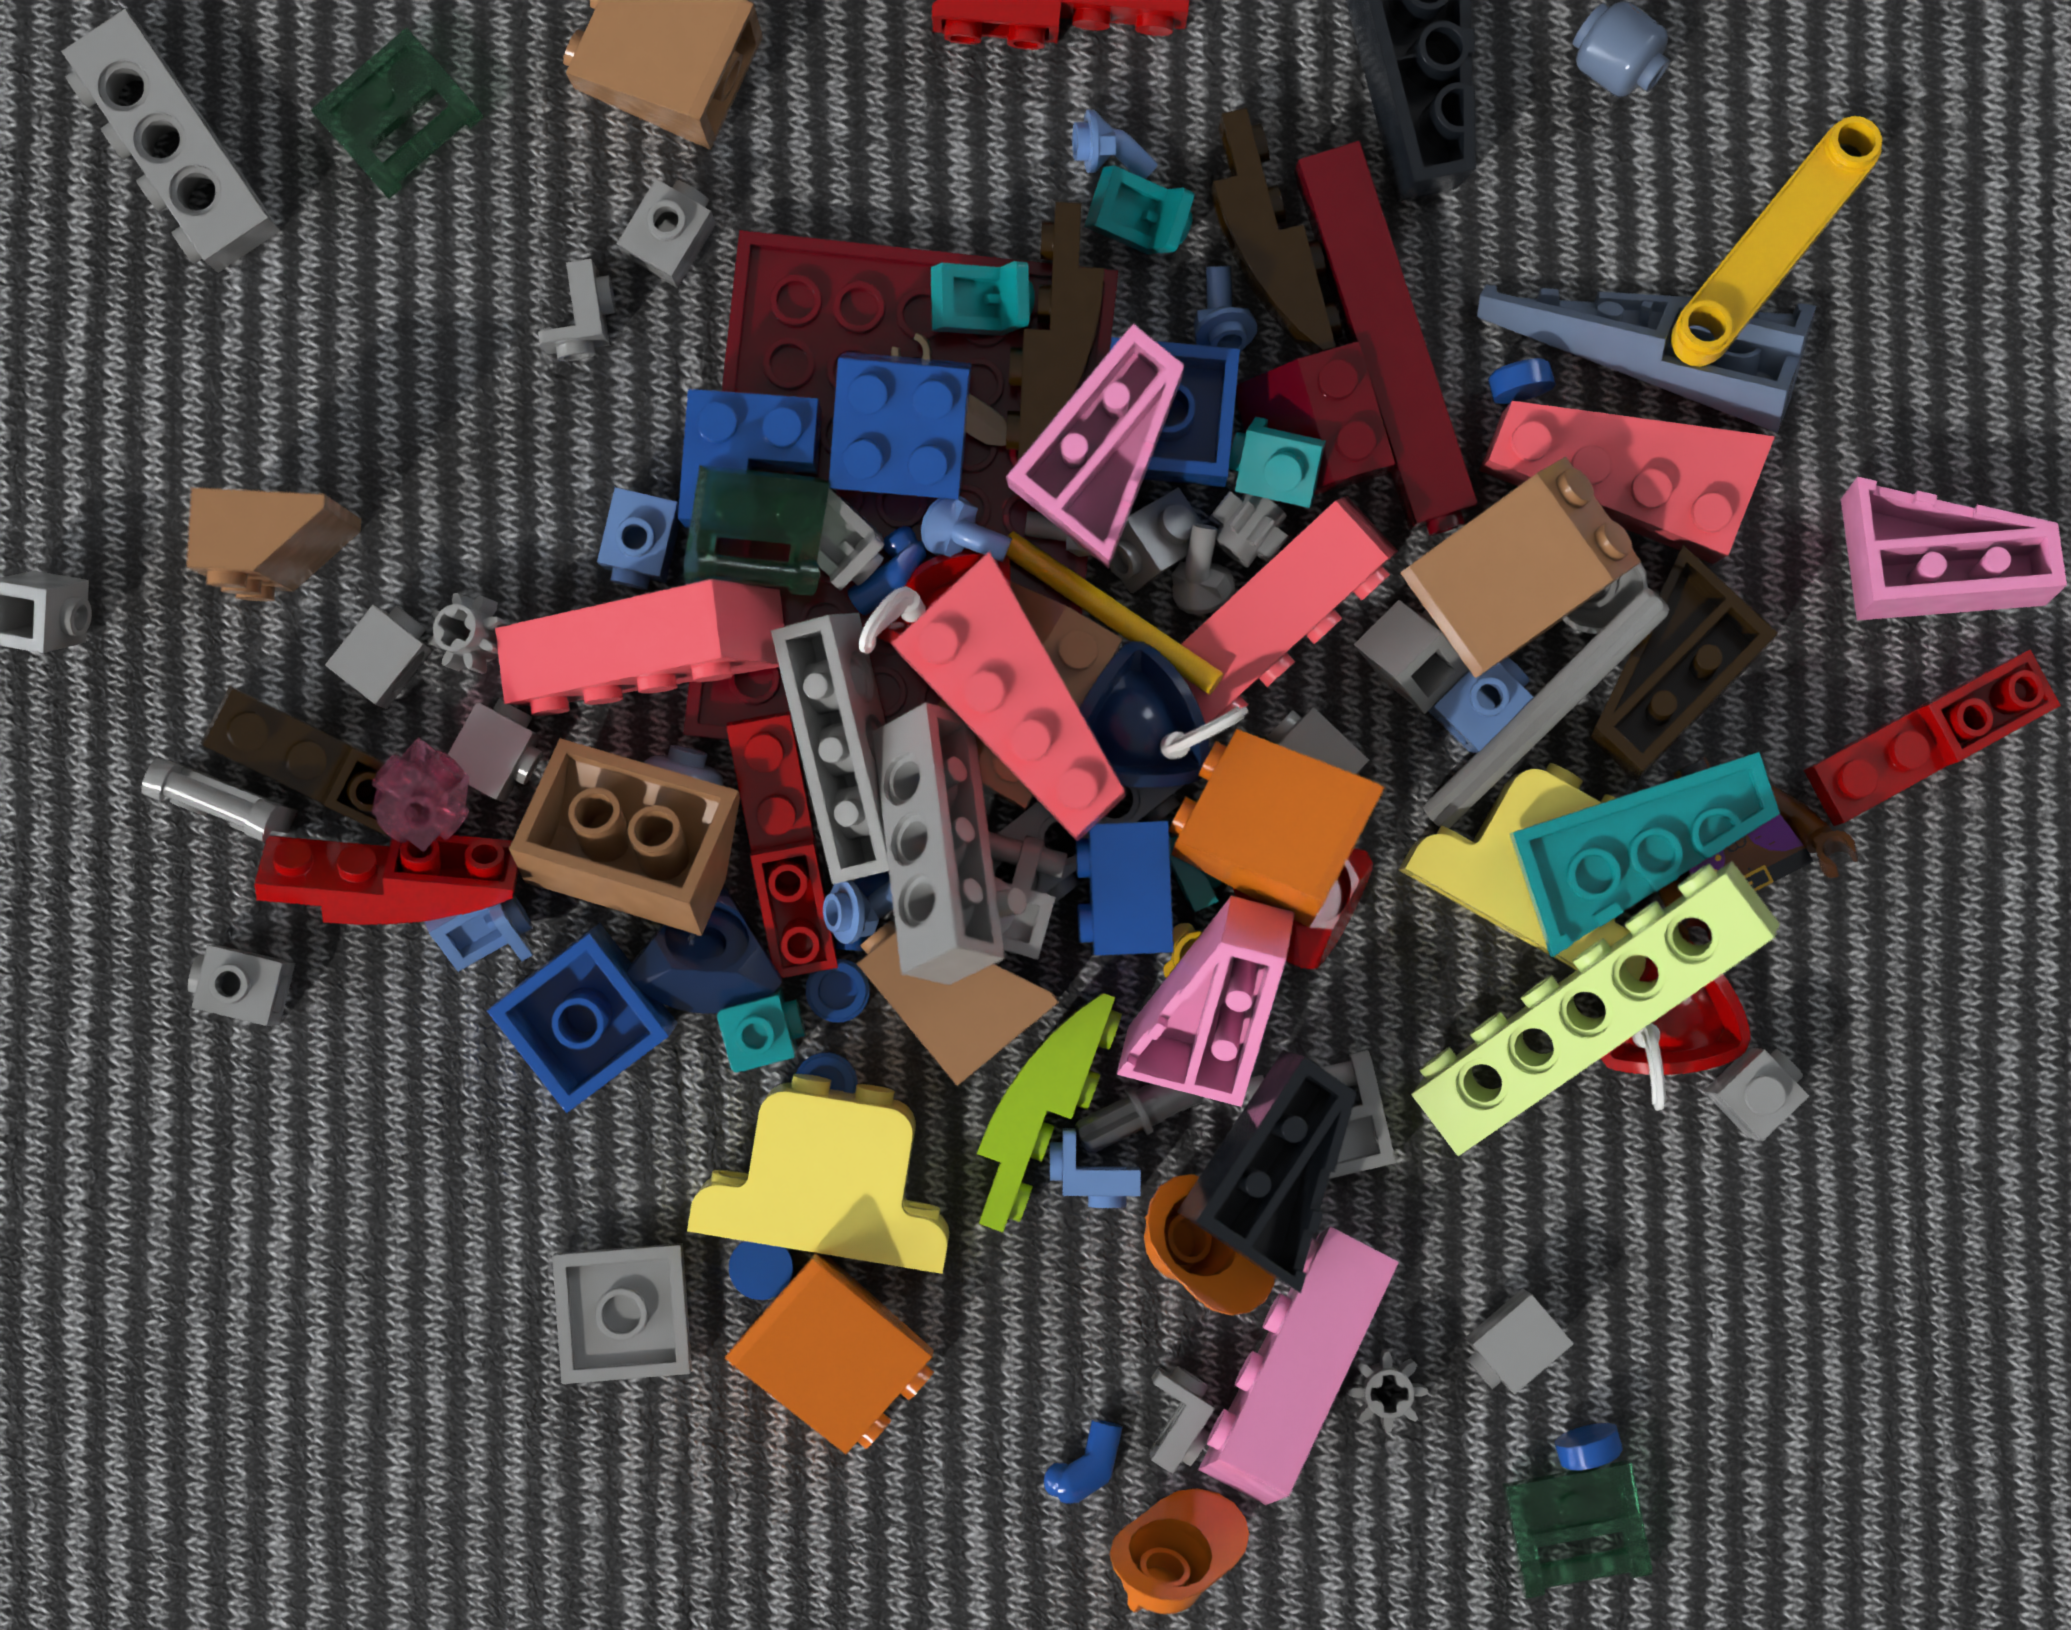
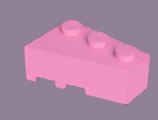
(1944, 557)
(1213, 1007)

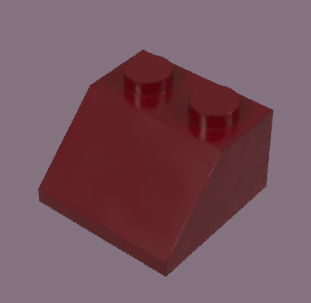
(1327, 400)

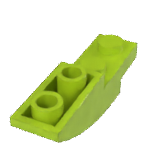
(1051, 1080)

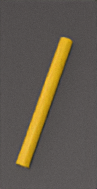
(1111, 612)

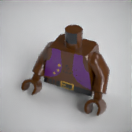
(1770, 850)

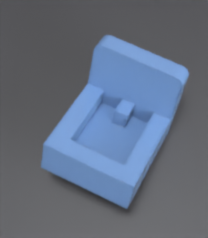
(481, 932)
(1102, 1184)

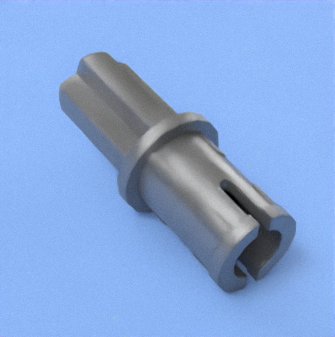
(1131, 1114)

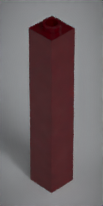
(1382, 318)

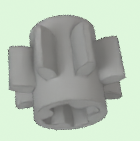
(1248, 528)
(467, 632)
(1399, 1402)

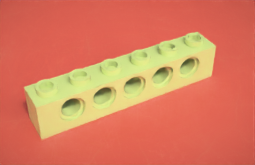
(1470, 1112)

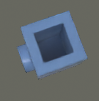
(639, 538)
(1483, 706)

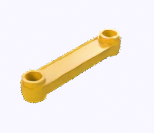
(1777, 240)

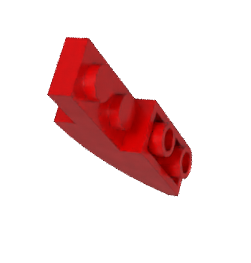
(1034, 22)
(1931, 737)
(782, 843)
(387, 882)

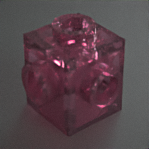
(420, 795)

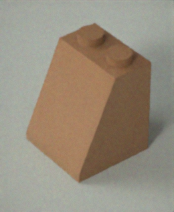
(667, 60)
(1521, 566)
(957, 1021)

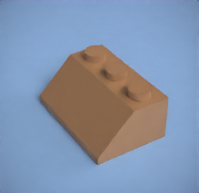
(264, 538)
(1079, 654)
(628, 836)

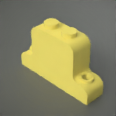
(1486, 871)
(827, 1180)

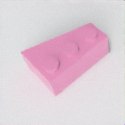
(1100, 445)

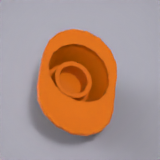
(1197, 1259)
(1178, 1550)

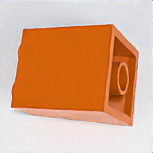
(1273, 823)
(833, 1354)

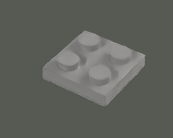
(622, 1313)

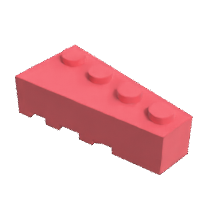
(1647, 474)

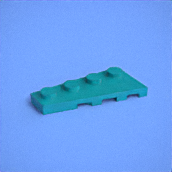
(1620, 851)

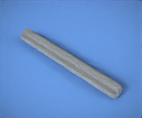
(1547, 708)

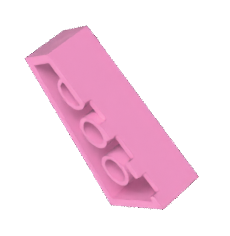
(1298, 1368)

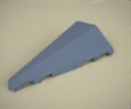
(1634, 338)

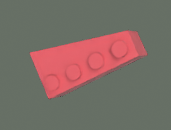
(1287, 602)
(639, 645)
(1002, 684)

